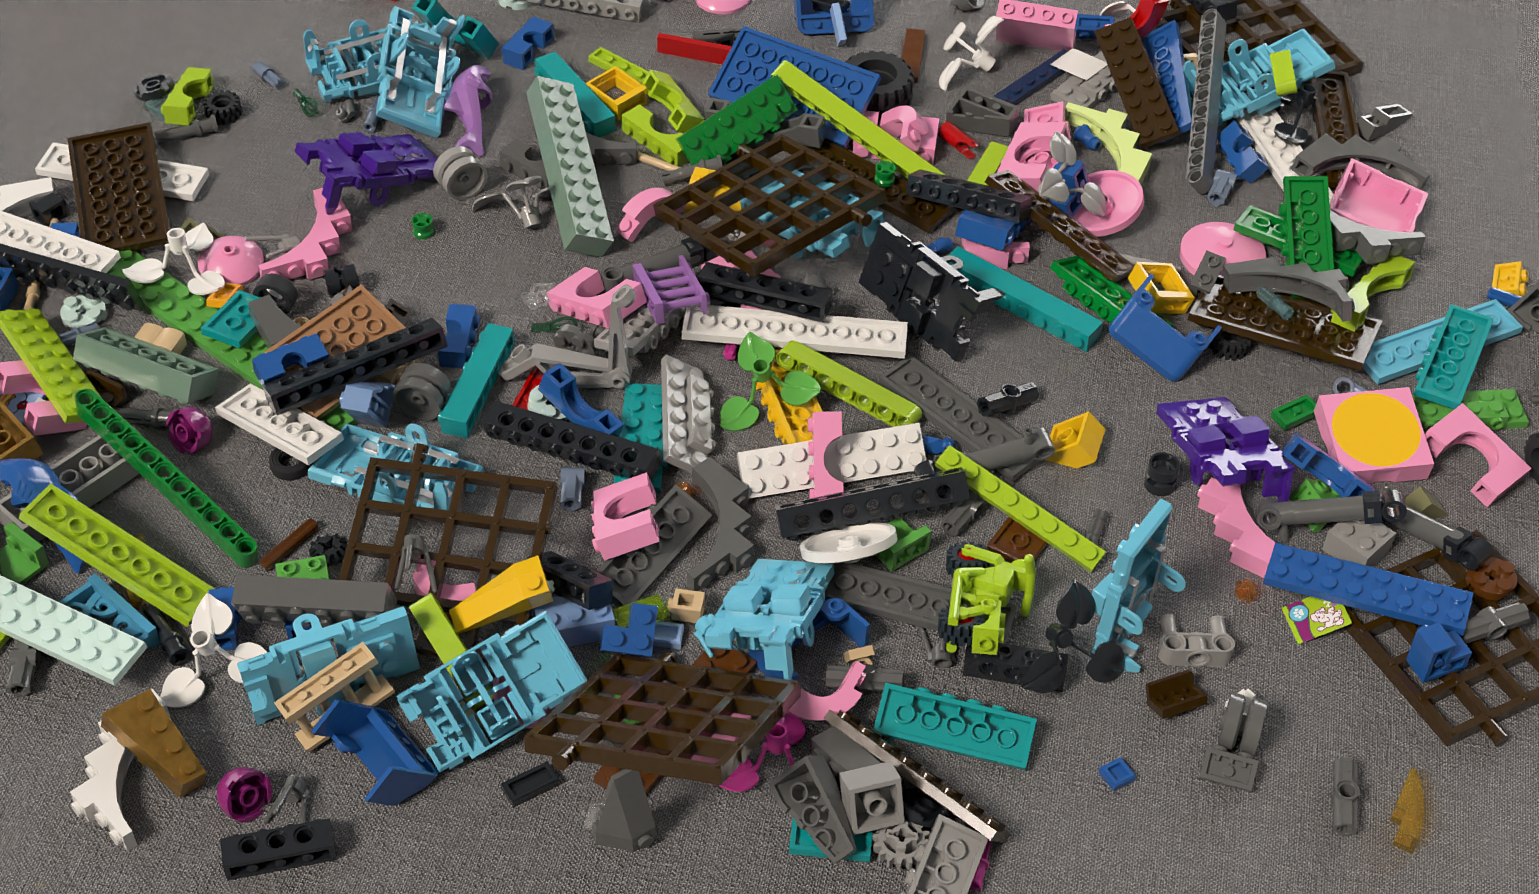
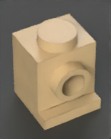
(686, 605)

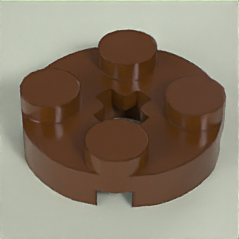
(1504, 581)

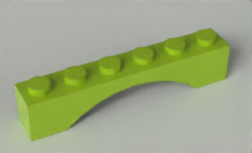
(1385, 276)

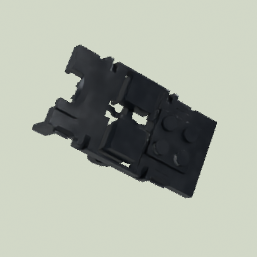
(899, 267)

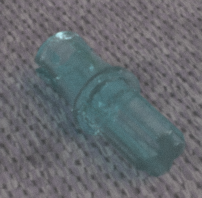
(1275, 302)

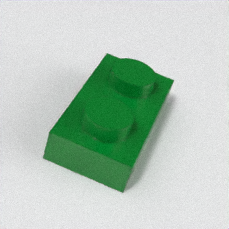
(1294, 412)

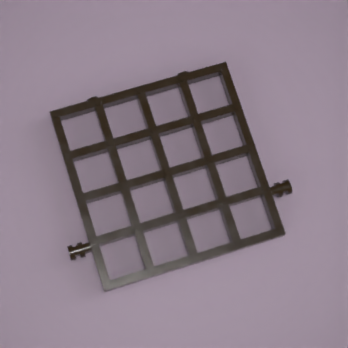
(1271, 16)
(771, 203)
(451, 518)
(1453, 683)
(659, 717)

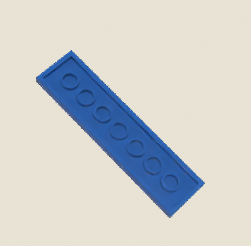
(1167, 60)
(1368, 588)

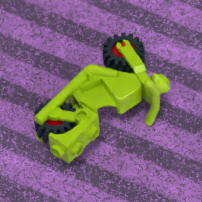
(979, 594)

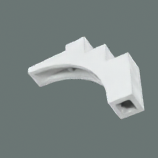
(17, 196)
(101, 794)

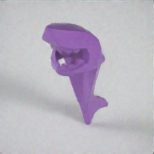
(467, 105)

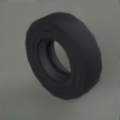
(286, 472)

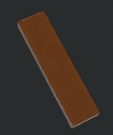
(913, 50)

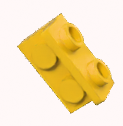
(1511, 278)

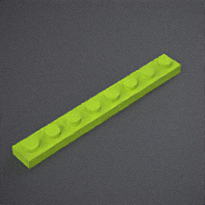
(1023, 510)

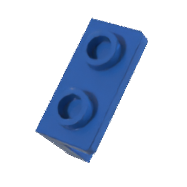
(1088, 24)

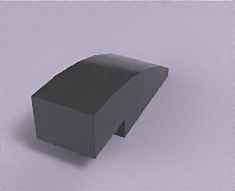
(1382, 121)

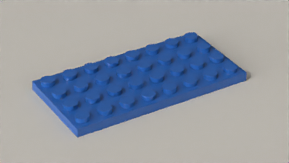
(759, 54)

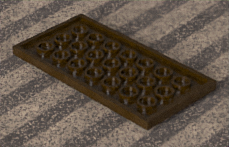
(119, 188)
(1306, 332)

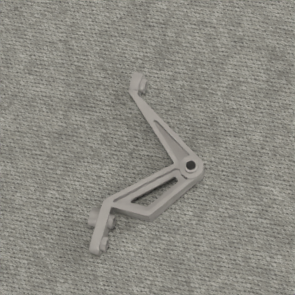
(615, 370)

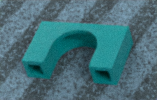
(472, 35)

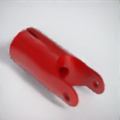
(957, 139)

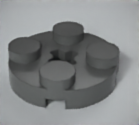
(571, 339)

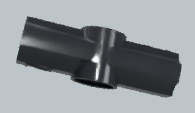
(1007, 399)

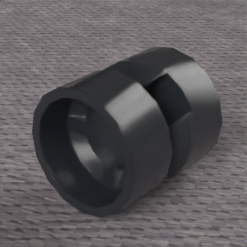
(338, 280)
(1161, 474)

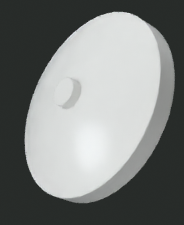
(849, 543)

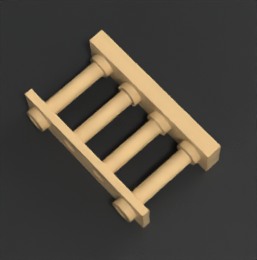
(326, 683)

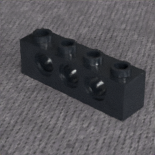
(577, 582)
(1006, 666)
(267, 858)

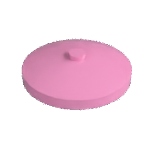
(1123, 203)
(1221, 240)

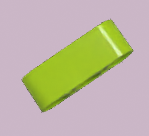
(1283, 72)

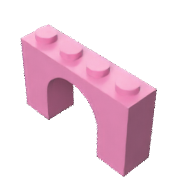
(1028, 140)
(927, 142)
(576, 297)
(39, 416)
(1465, 427)
(610, 504)

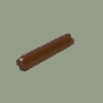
(288, 544)

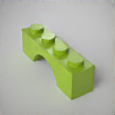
(665, 90)
(179, 105)
(639, 125)

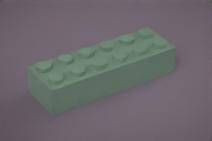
(145, 365)

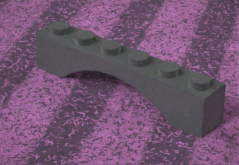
(805, 129)

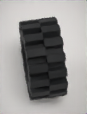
(224, 106)
(1230, 349)

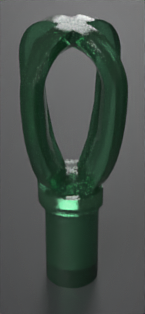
(303, 99)
(548, 327)

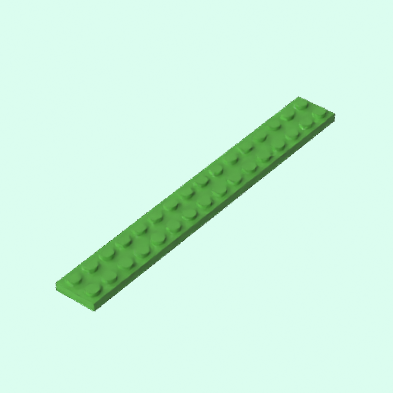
(188, 312)

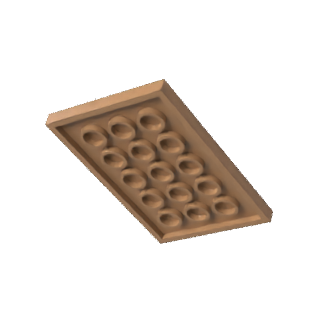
(342, 327)

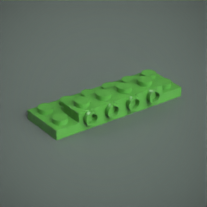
(1493, 407)

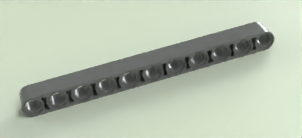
(1206, 101)

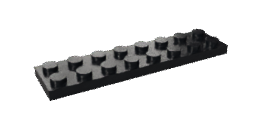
(71, 277)

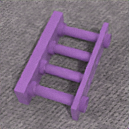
(656, 299)

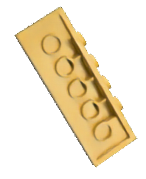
(789, 420)

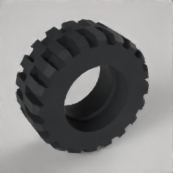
(896, 82)

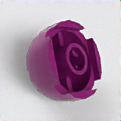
(189, 429)
(243, 793)

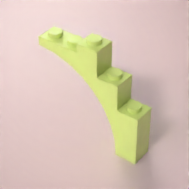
(1119, 141)

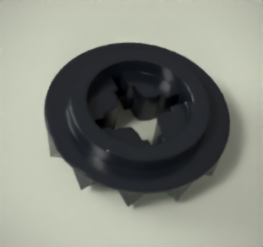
(334, 555)

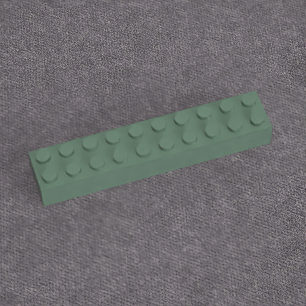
(569, 167)

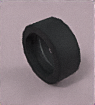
(280, 285)

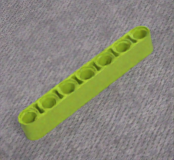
(849, 385)

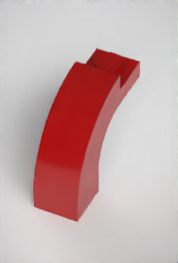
(1148, 15)

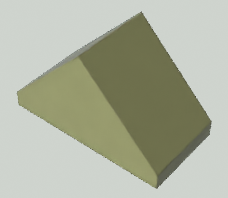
(1425, 503)

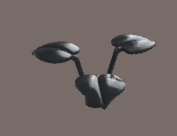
(1304, 98)
(1074, 607)

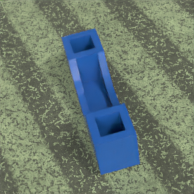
(561, 390)
(1323, 466)

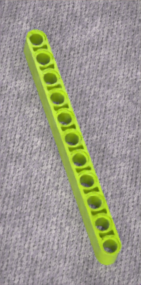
(850, 121)

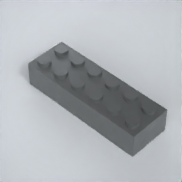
(330, 600)

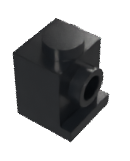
(48, 208)

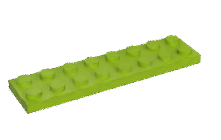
(46, 359)
(116, 553)

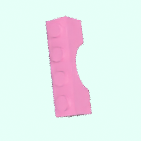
(825, 429)

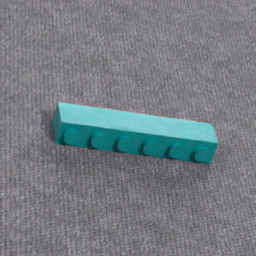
(596, 116)
(476, 381)

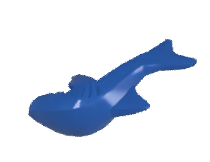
(28, 480)

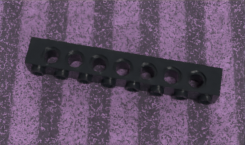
(354, 366)
(570, 441)
(859, 497)

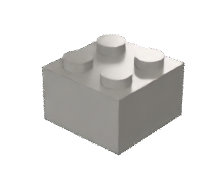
(1359, 542)
(872, 797)

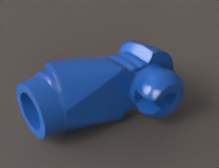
(1088, 139)
(940, 246)
(934, 445)

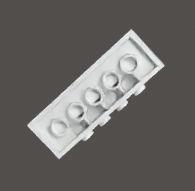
(290, 431)

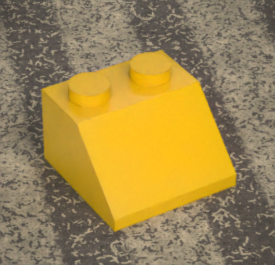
(1077, 441)

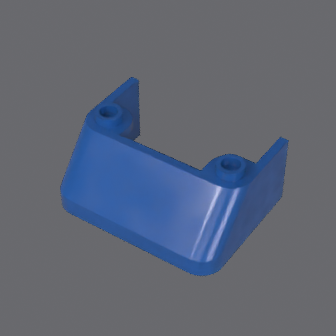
(857, 19)
(1156, 340)
(838, 613)
(381, 747)

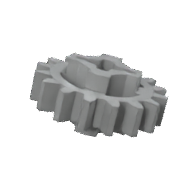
(899, 843)

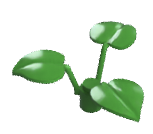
(756, 356)

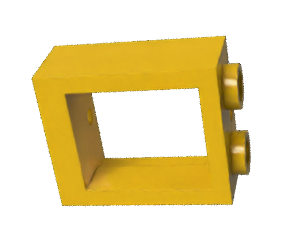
(635, 91)
(1175, 298)

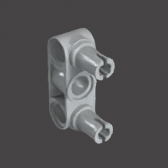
(1195, 648)

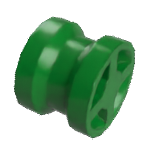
(885, 173)
(422, 226)

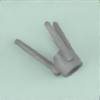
(287, 243)

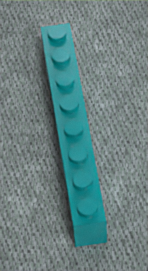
(1031, 302)

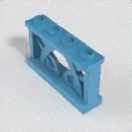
(101, 595)

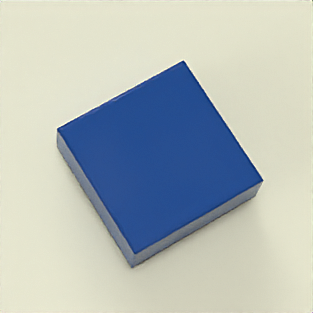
(1117, 774)

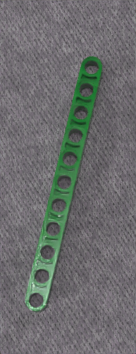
(123, 437)

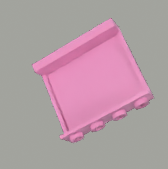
(1036, 25)

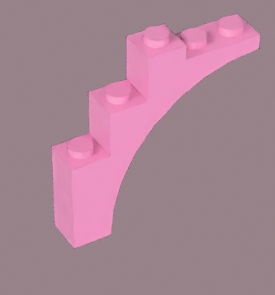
(311, 254)
(1249, 545)

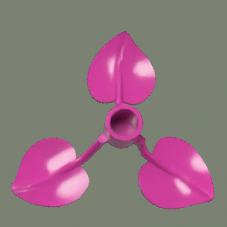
(778, 740)

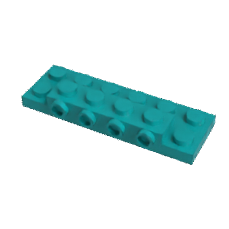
(1452, 356)
(644, 422)
(955, 725)

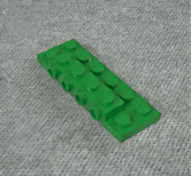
(738, 123)
(1306, 223)
(1266, 229)
(1093, 288)

